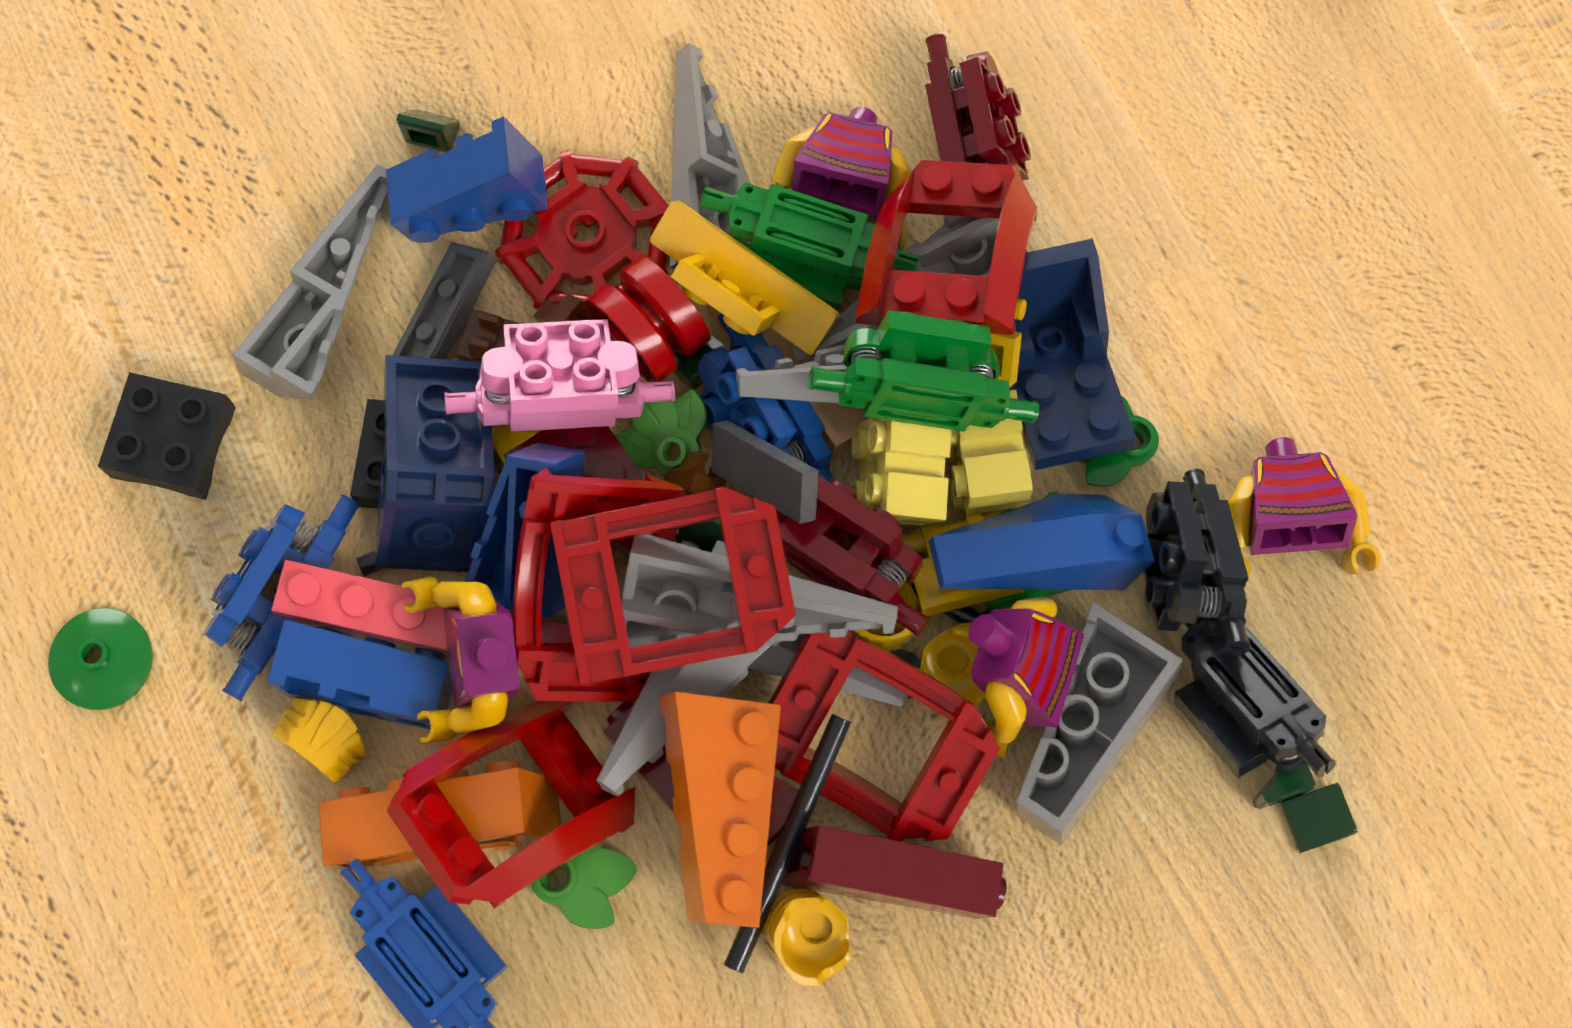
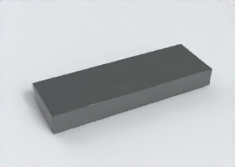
(446, 303)
(764, 471)

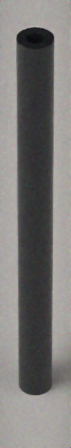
(790, 837)

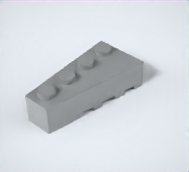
(1108, 703)

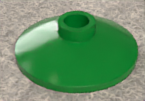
(118, 673)

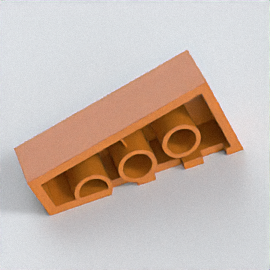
(722, 801)
(492, 806)

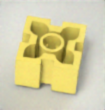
(989, 468)
(902, 470)

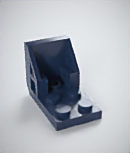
(1067, 359)
(433, 468)

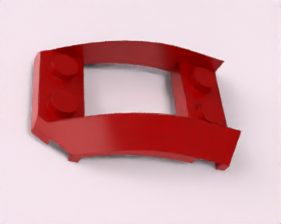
(951, 190)
(594, 599)
(552, 667)
(949, 772)
(450, 849)

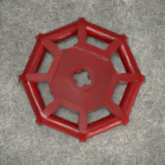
(579, 204)

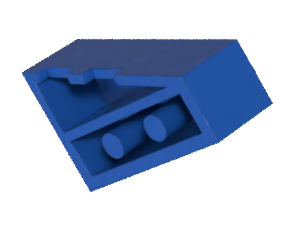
(467, 186)
(498, 549)
(360, 674)

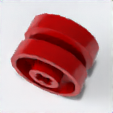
(651, 317)

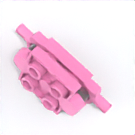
(559, 379)

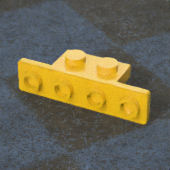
(739, 282)

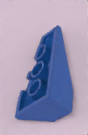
(1047, 546)

